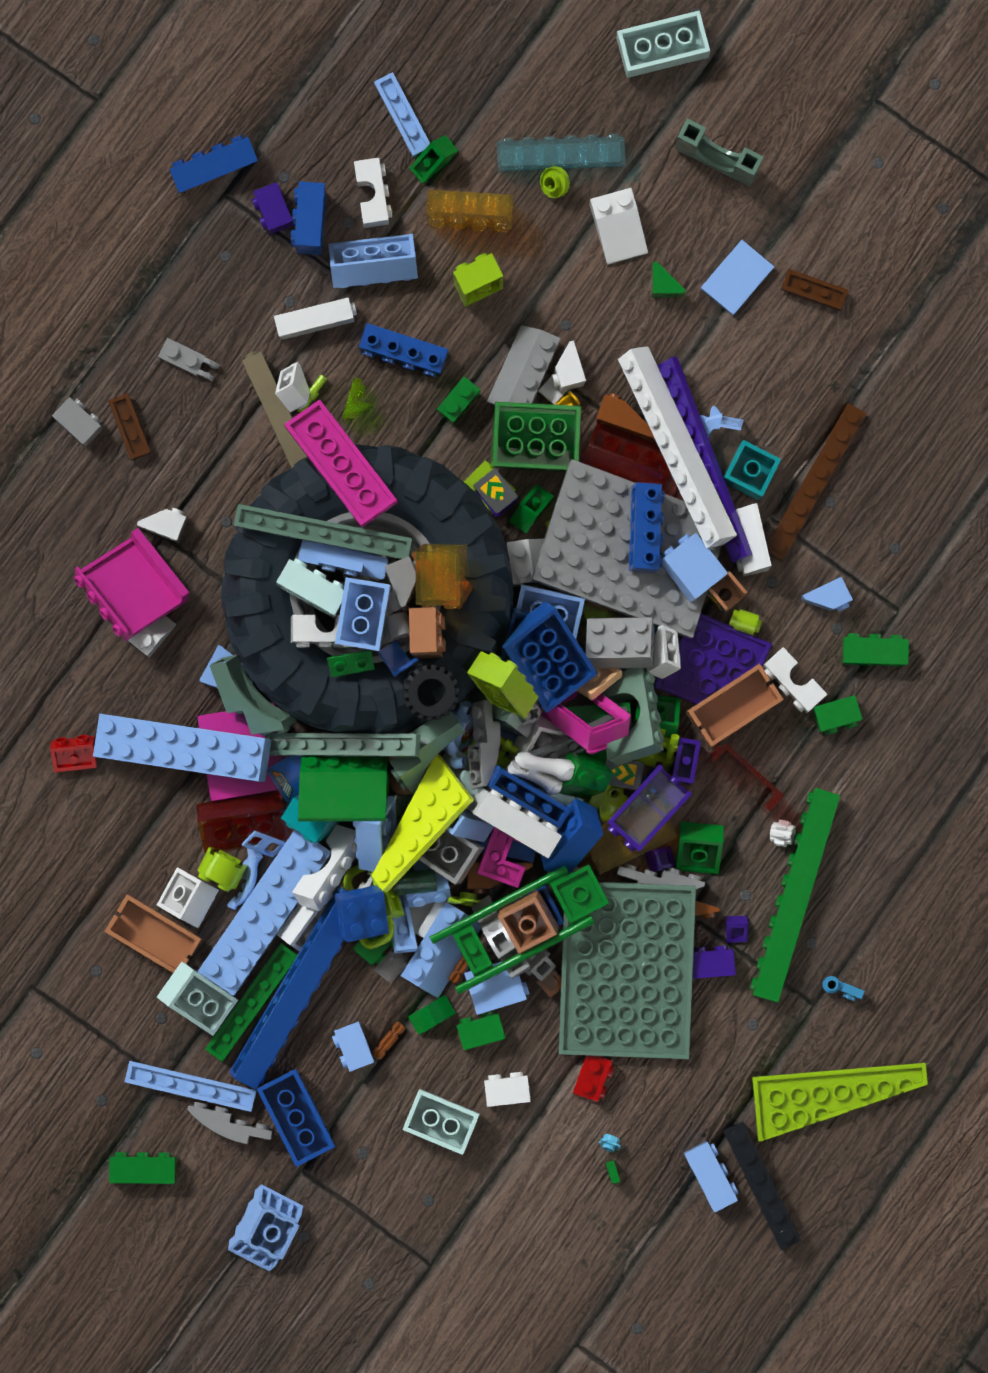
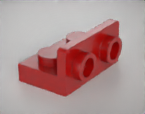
(73, 753)
(592, 1077)

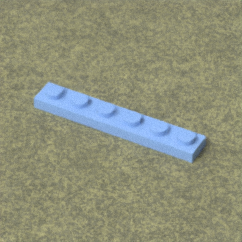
(190, 1086)

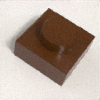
(550, 984)

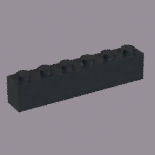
(761, 1185)

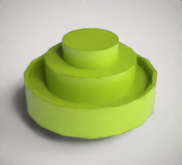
(554, 182)

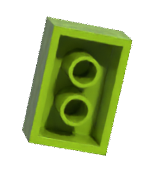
(478, 279)
(503, 684)

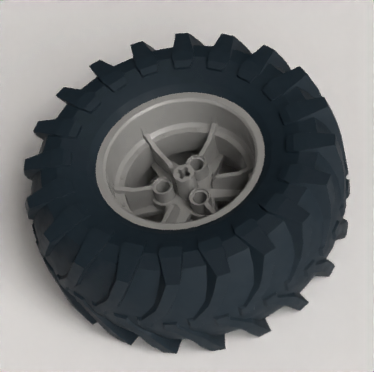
(430, 510)

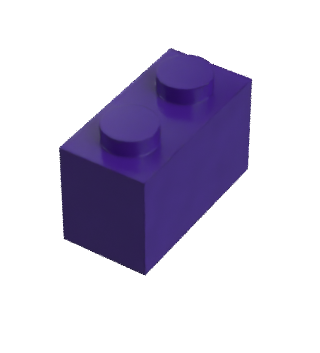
(273, 208)
(686, 760)
(713, 963)

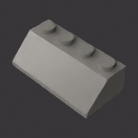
(525, 366)

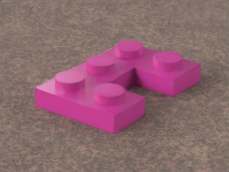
(494, 863)

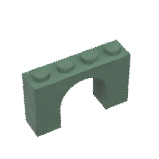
(698, 146)
(645, 736)

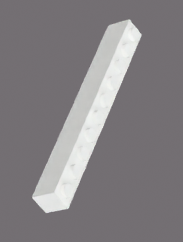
(677, 447)

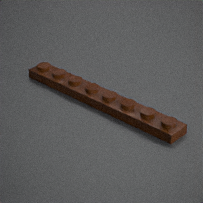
(815, 481)

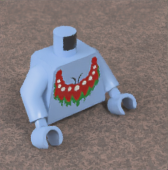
(464, 717)

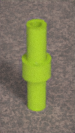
(314, 391)

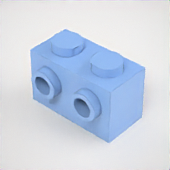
(353, 1046)

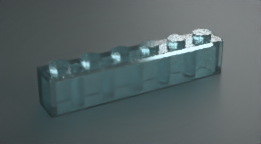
(564, 153)

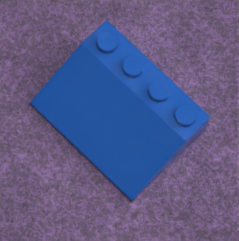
(549, 656)

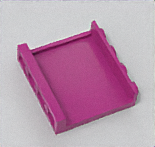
(132, 586)
(229, 787)

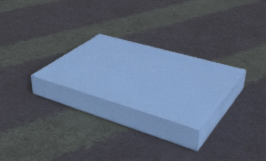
(737, 277)

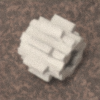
(782, 833)

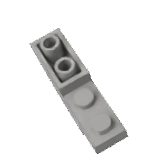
(485, 751)
(670, 877)
(499, 938)
(220, 1123)

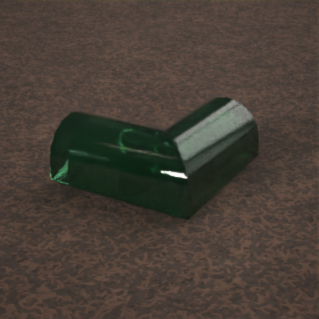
(416, 882)

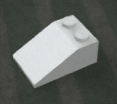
(618, 226)

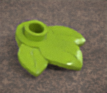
(608, 803)
(465, 898)

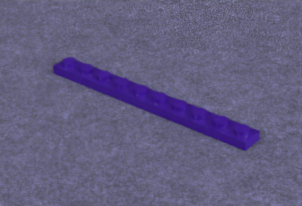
(677, 385)

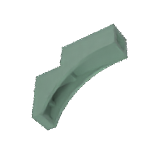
(242, 697)
(433, 739)

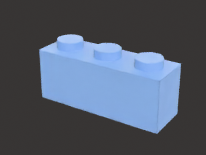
(711, 1176)

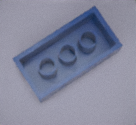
(296, 1117)

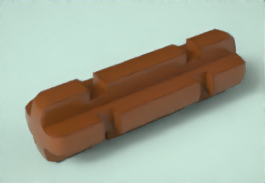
(461, 968)
(389, 1039)

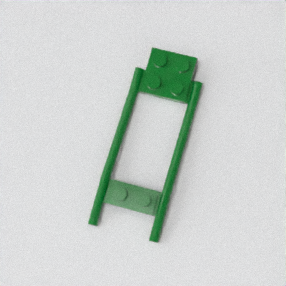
(578, 896)

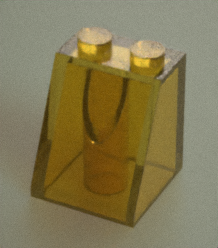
(440, 575)

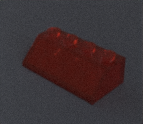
(626, 456)
(231, 821)

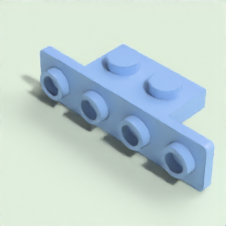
(343, 559)

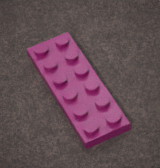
(340, 463)

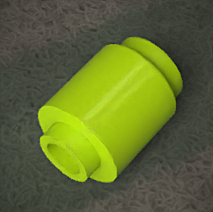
(745, 622)

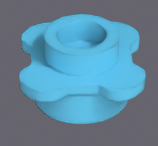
(610, 1143)

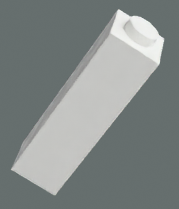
(315, 318)

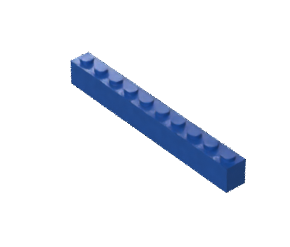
(290, 998)

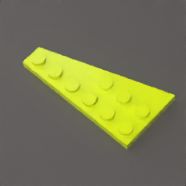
(430, 812)

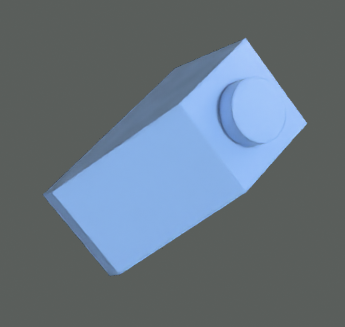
(830, 596)

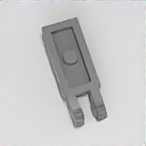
(186, 359)

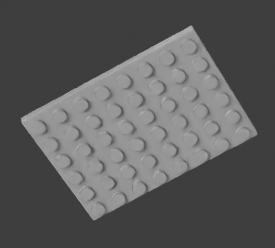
(589, 551)

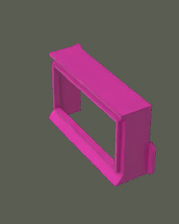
(590, 738)

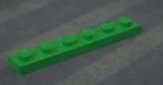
(251, 1002)

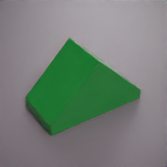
(664, 284)
(432, 1014)

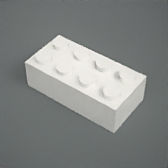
(517, 823)

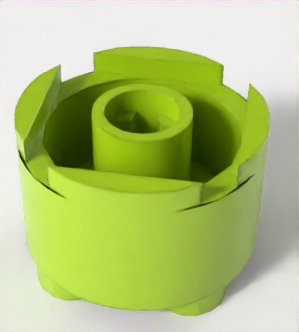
(222, 869)

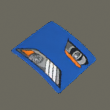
(286, 776)

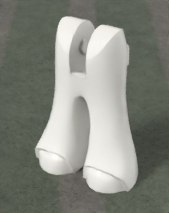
(542, 771)

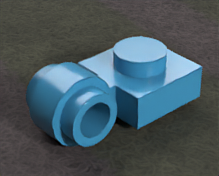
(850, 992)

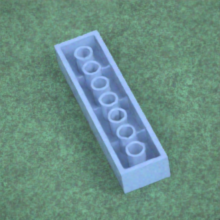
(182, 747)
(262, 914)

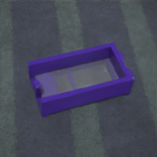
(648, 809)

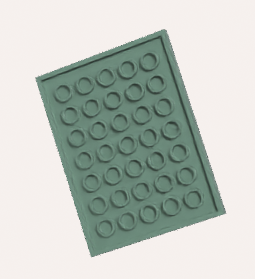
(630, 975)

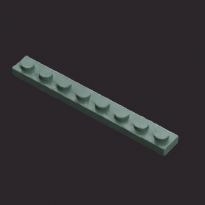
(322, 532)
(344, 744)

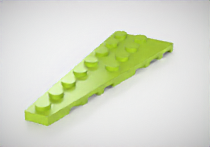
(802, 1099)

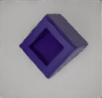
(660, 859)
(736, 929)

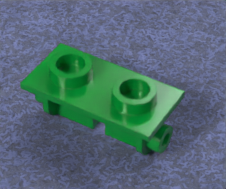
(351, 663)

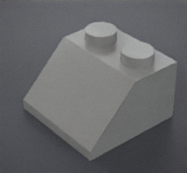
(403, 580)

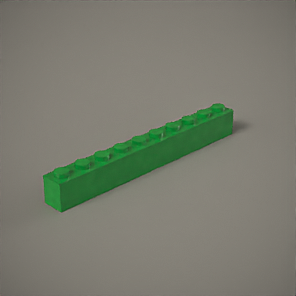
(795, 895)

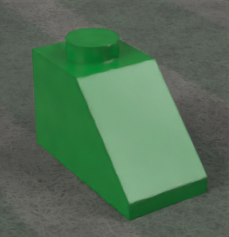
(433, 158)
(531, 508)

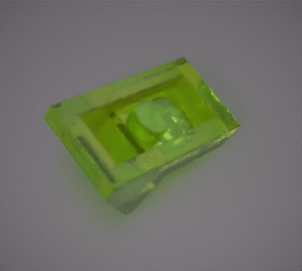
(353, 406)

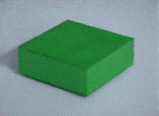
(612, 1171)

